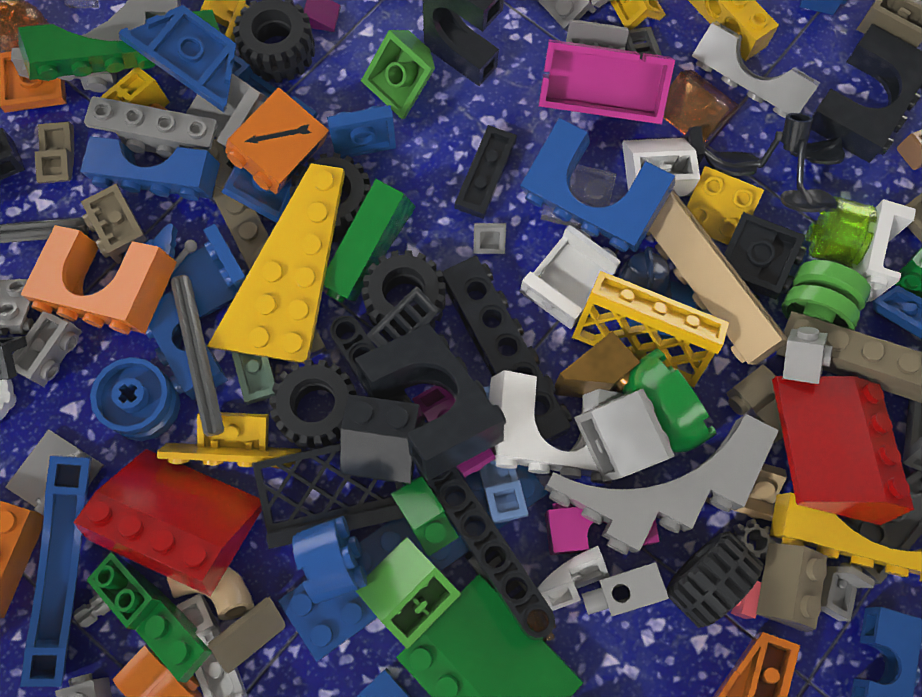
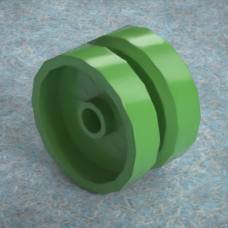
(828, 293)

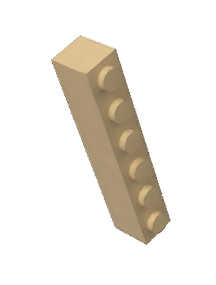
(715, 282)

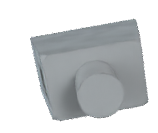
(644, 589)

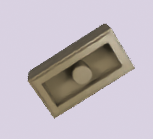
(247, 635)

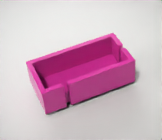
(606, 81)

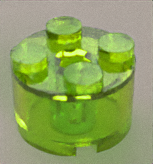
(842, 234)

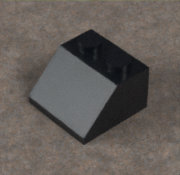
(376, 438)

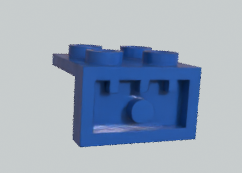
(212, 273)

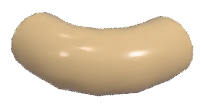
(229, 597)

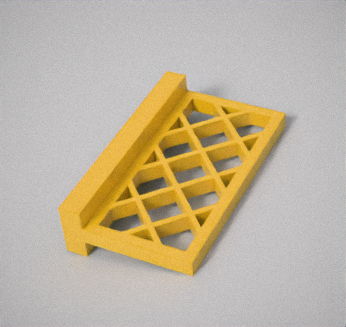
(655, 314)

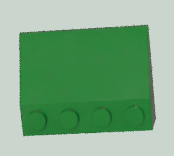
(484, 653)

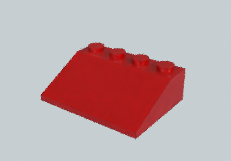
(842, 448)
(170, 520)

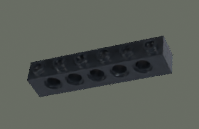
(472, 276)

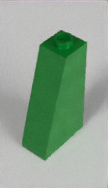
(366, 240)

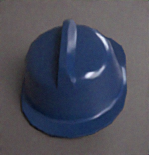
(648, 271)

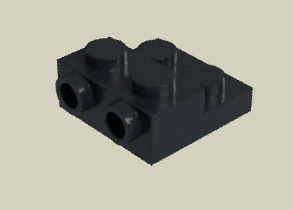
(765, 254)

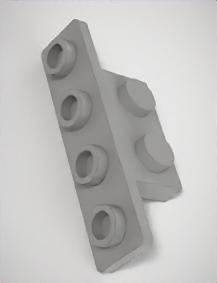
(149, 127)

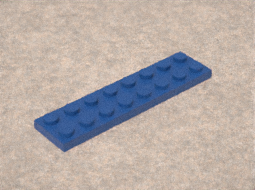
(335, 621)

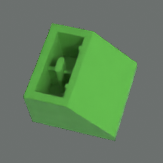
(407, 592)

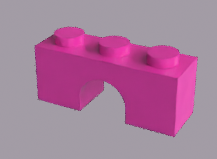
(569, 530)

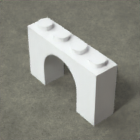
(522, 440)

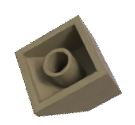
(792, 586)

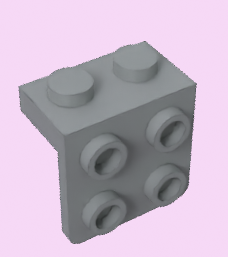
(241, 104)

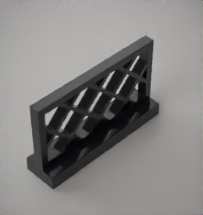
(357, 515)

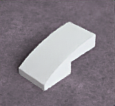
(562, 584)

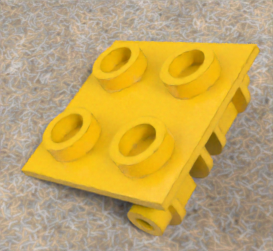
(720, 203)

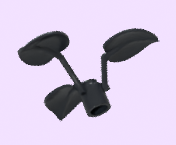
(794, 139)

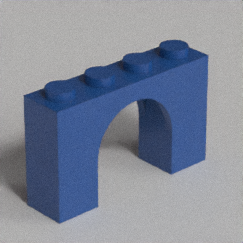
(623, 221)

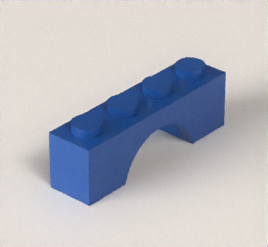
(185, 173)

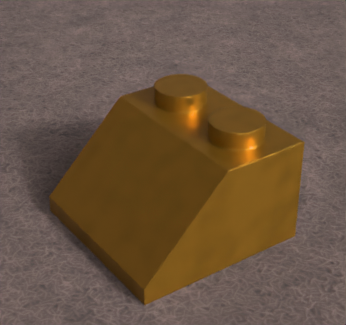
(601, 367)

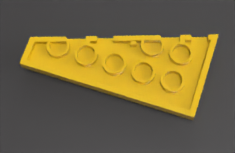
(283, 291)

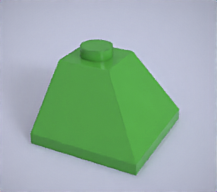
(399, 70)

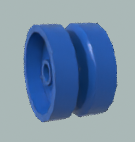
(135, 399)

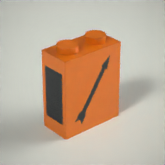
(275, 141)

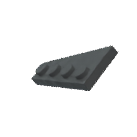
(895, 534)

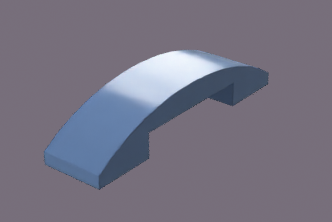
(502, 490)

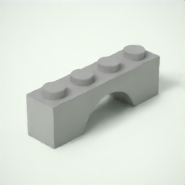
(721, 51)

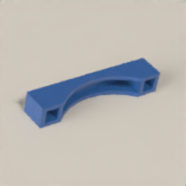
(57, 573)

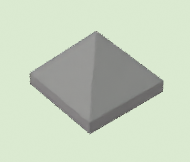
(489, 238)

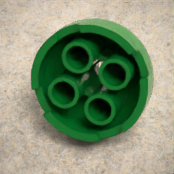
(673, 401)

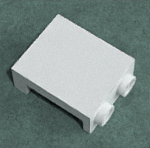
(890, 221)
(568, 275)

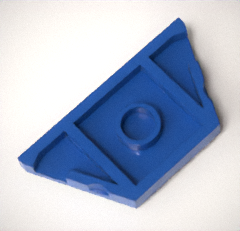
(187, 51)

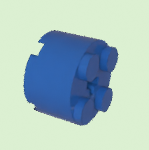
(329, 560)

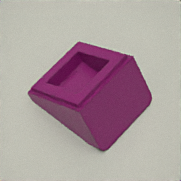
(322, 14)

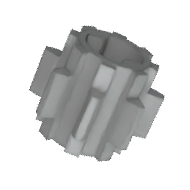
(755, 533)

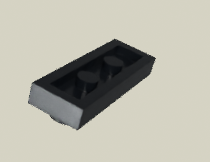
(485, 172)

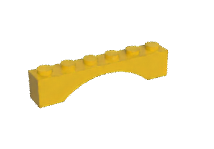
(833, 537)

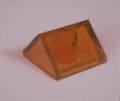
(696, 103)

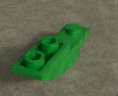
(151, 614)

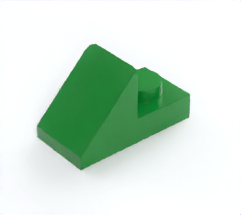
(424, 515)

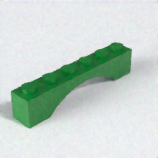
(57, 52)

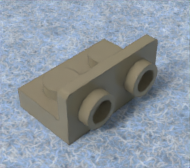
(113, 221)

